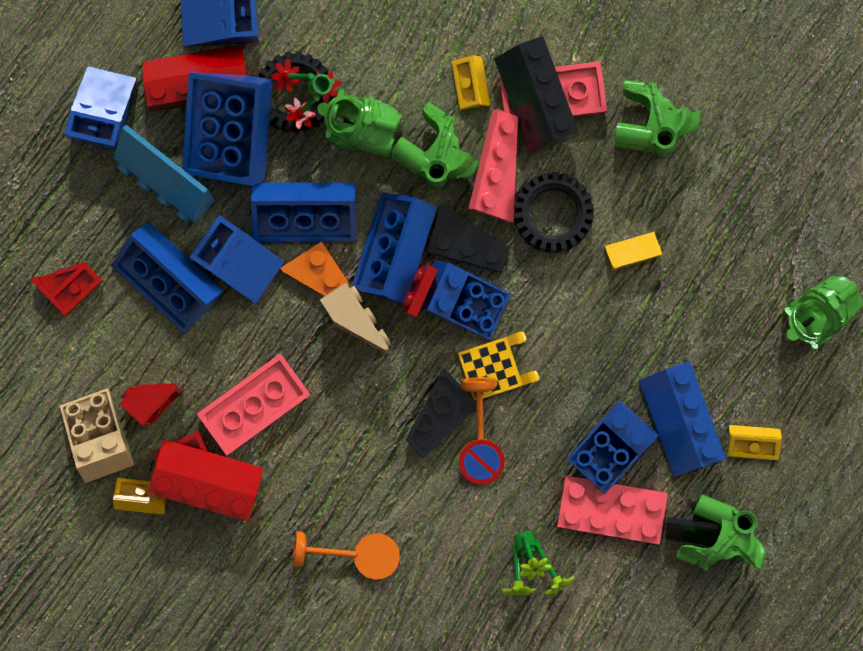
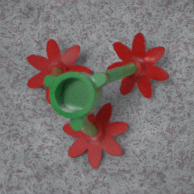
(317, 86)

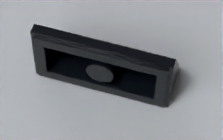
(692, 531)

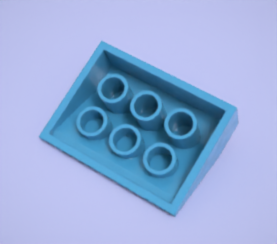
(162, 176)

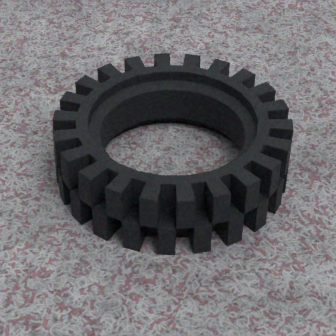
(305, 63)
(553, 182)

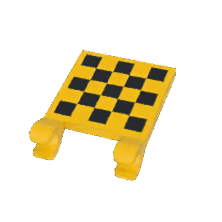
(497, 362)

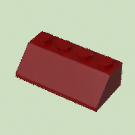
(167, 78)
(205, 480)

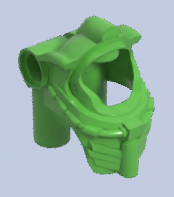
(663, 122)
(370, 123)
(441, 156)
(823, 310)
(731, 539)

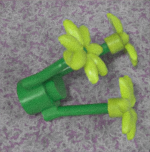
(527, 546)

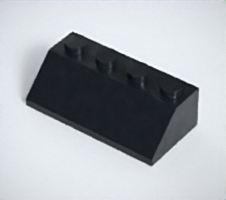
(536, 95)

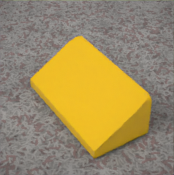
(470, 83)
(633, 251)
(754, 442)
(133, 496)

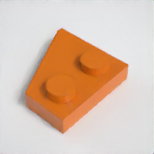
(316, 270)

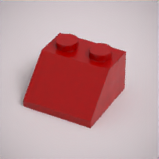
(149, 401)

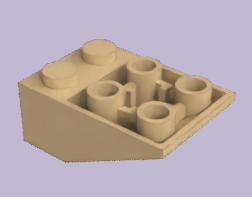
(347, 314)
(96, 436)

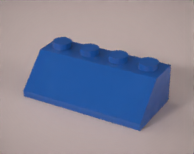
(304, 212)
(394, 247)
(166, 277)
(682, 419)

